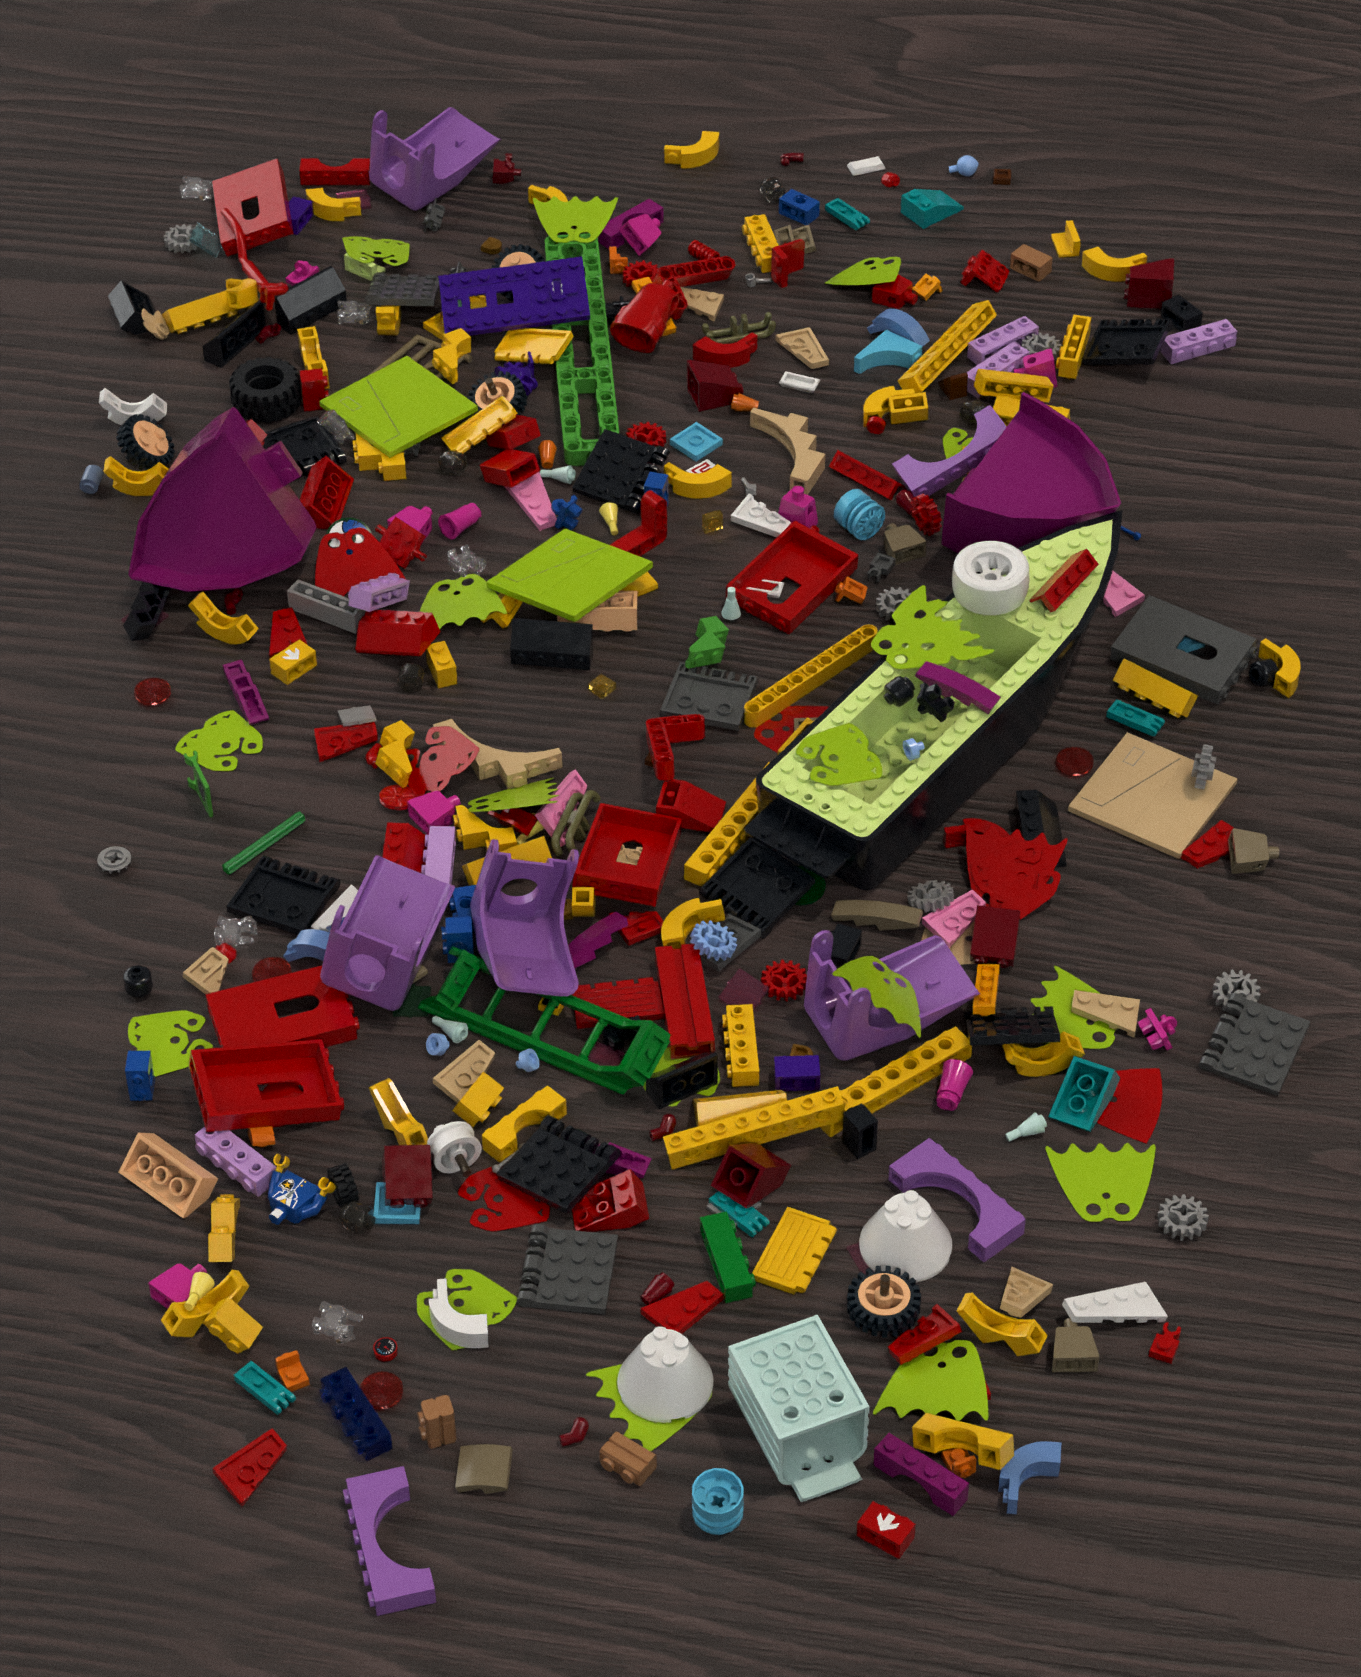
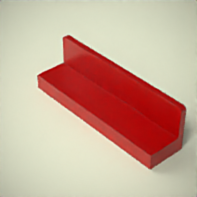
(865, 475)
(1066, 580)

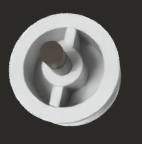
(454, 1147)

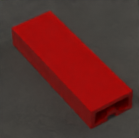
(684, 1001)

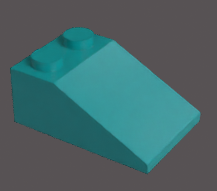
(928, 206)
(1084, 1094)

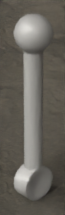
(496, 1168)

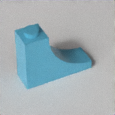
(887, 350)

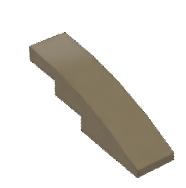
(882, 914)

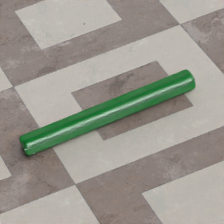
(263, 843)

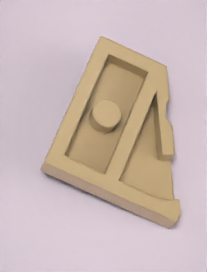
(207, 971)

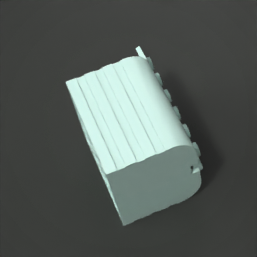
(801, 1406)

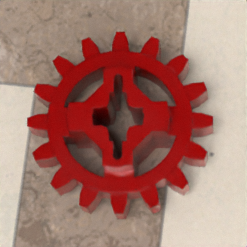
(639, 271)
(648, 434)
(926, 514)
(784, 980)

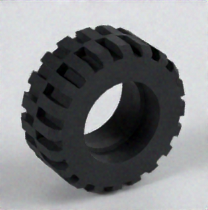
(265, 389)

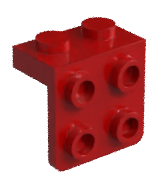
(785, 260)
(986, 269)

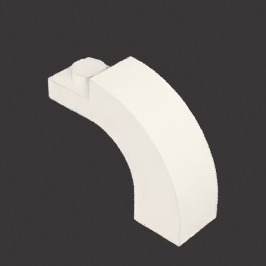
(120, 410)
(456, 1328)

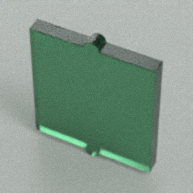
(411, 1002)

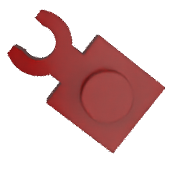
(1165, 1345)

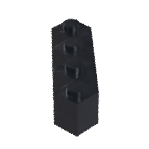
(145, 610)

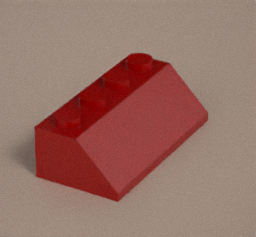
(326, 492)
(396, 632)
(404, 845)

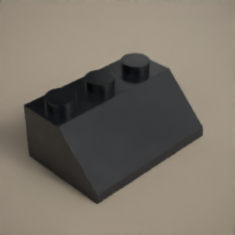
(128, 307)
(683, 1079)

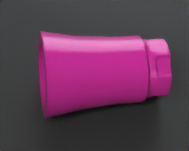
(457, 521)
(953, 1083)

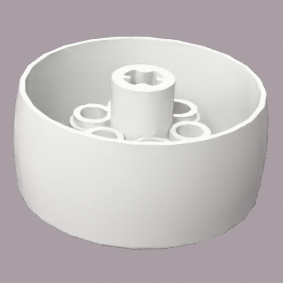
(990, 591)

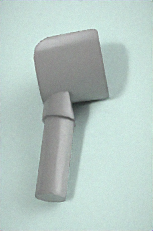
(752, 281)
(749, 488)

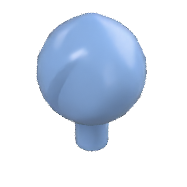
(965, 165)

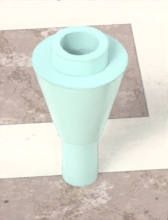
(563, 474)
(731, 608)
(455, 1030)
(1032, 1125)

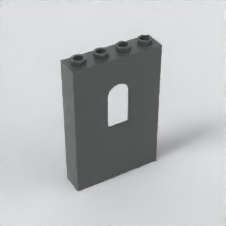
(1153, 641)

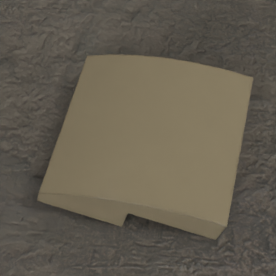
(786, 234)
(484, 1468)

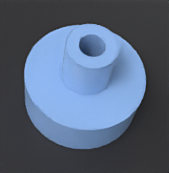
(912, 749)
(437, 1044)
(528, 1060)

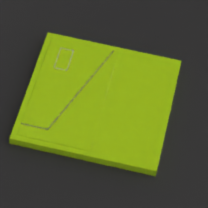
(399, 406)
(569, 575)

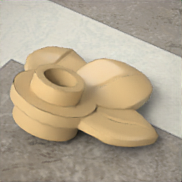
(155, 324)

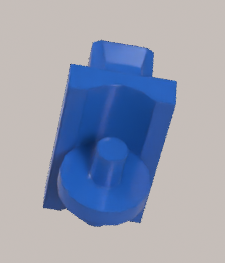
(566, 512)

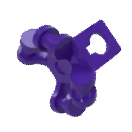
(523, 373)

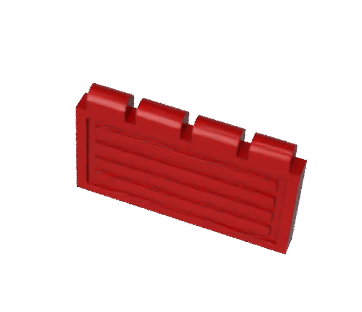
(623, 999)

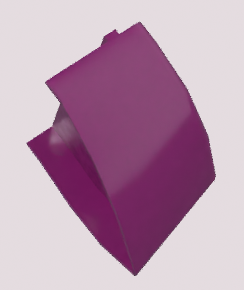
(1030, 483)
(222, 513)

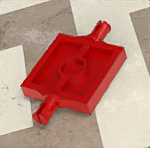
(401, 542)

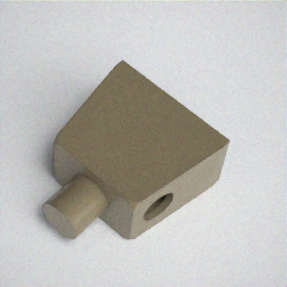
(903, 543)
(1249, 851)
(1074, 1349)

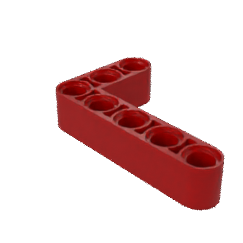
(692, 274)
(652, 528)
(668, 730)

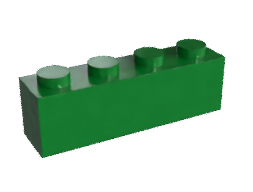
(726, 1257)

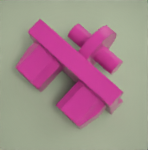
(301, 272)
(1151, 1023)

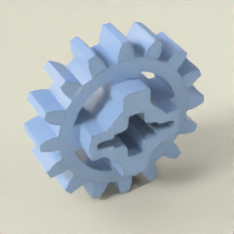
(713, 940)

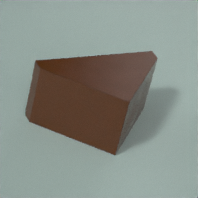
(955, 386)

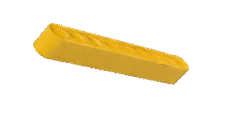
(809, 676)

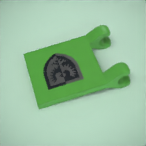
(200, 783)

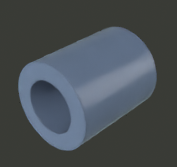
(91, 479)

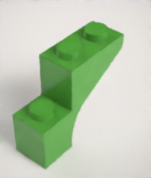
(710, 645)

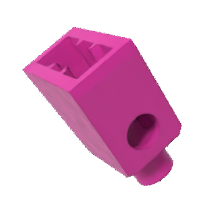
(641, 232)
(1039, 364)
(799, 507)
(416, 518)
(432, 810)
(173, 1284)

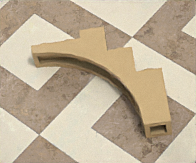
(802, 446)
(510, 766)

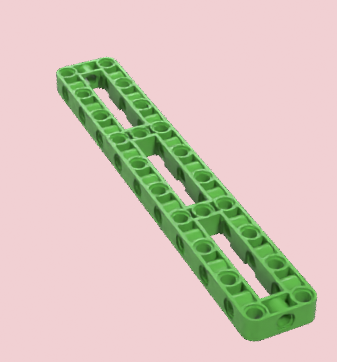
(584, 380)

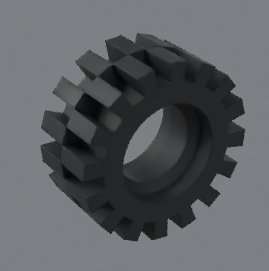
(344, 1182)

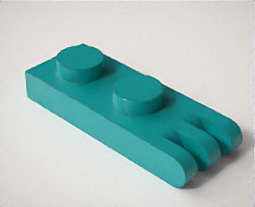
(846, 214)
(1135, 718)
(746, 1218)
(264, 1387)

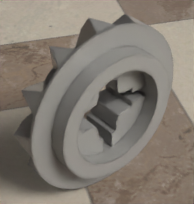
(109, 854)

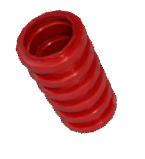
(701, 251)

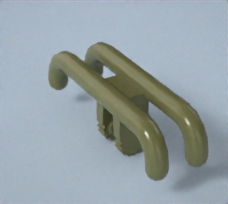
(741, 331)
(574, 821)

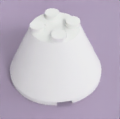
(906, 1236)
(665, 1378)

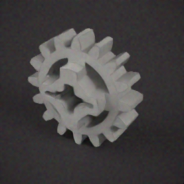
(178, 239)
(1041, 342)
(890, 600)
(1203, 766)
(931, 896)
(1235, 984)
(1182, 1217)

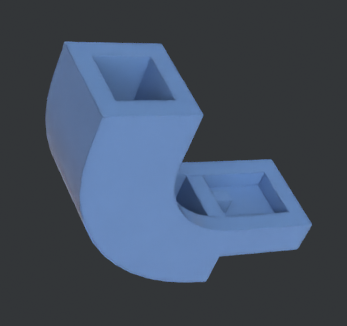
(900, 324)
(308, 944)
(1028, 1461)

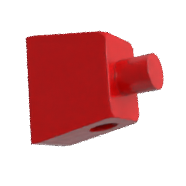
(894, 293)

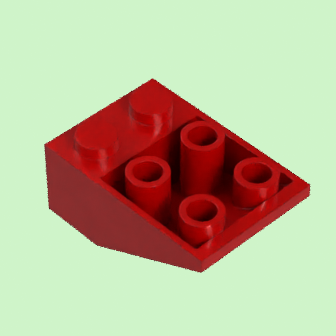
(694, 805)
(612, 1204)

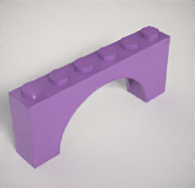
(933, 476)
(934, 1167)
(391, 1584)

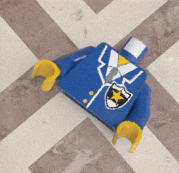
(293, 1196)

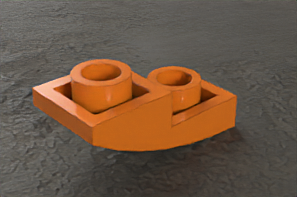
(261, 1136)

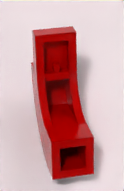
(725, 354)
(956, 835)

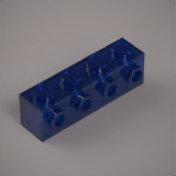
(356, 1414)

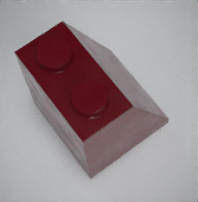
(1150, 284)
(711, 384)
(995, 936)
(749, 1173)
(407, 1175)

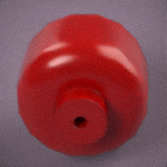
(890, 179)
(227, 950)

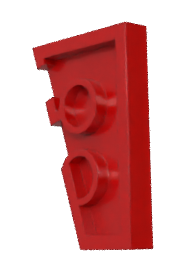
(284, 631)
(338, 739)
(1209, 846)
(683, 1308)
(927, 1334)
(250, 1465)

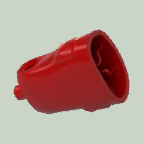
(645, 317)

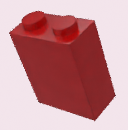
(514, 433)
(509, 467)

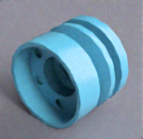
(859, 514)
(717, 1501)

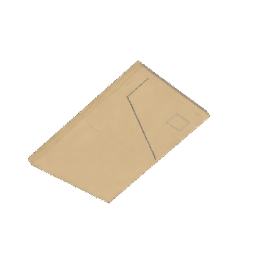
(1151, 796)

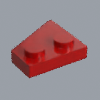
(641, 926)

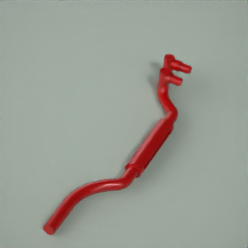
(267, 290)

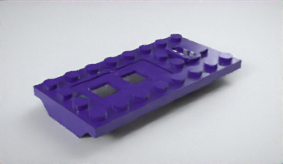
(541, 295)

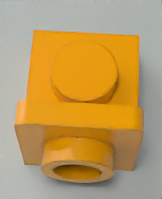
(927, 286)

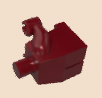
(504, 170)

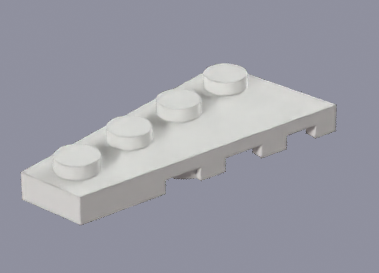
(1116, 1304)

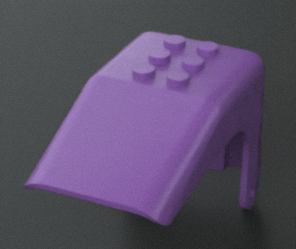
(428, 160)
(384, 934)
(525, 934)
(850, 1019)

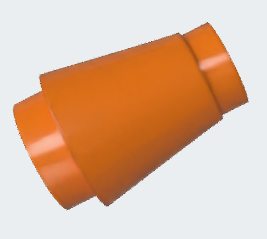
(743, 403)
(547, 452)

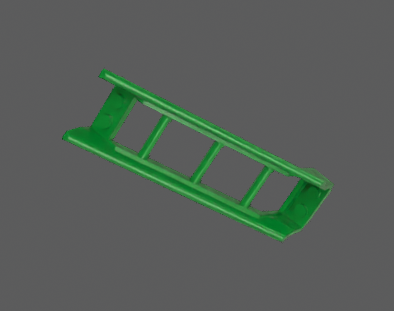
(633, 1070)

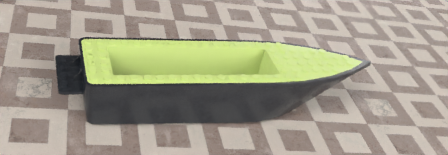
(874, 824)

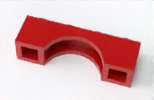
(353, 173)

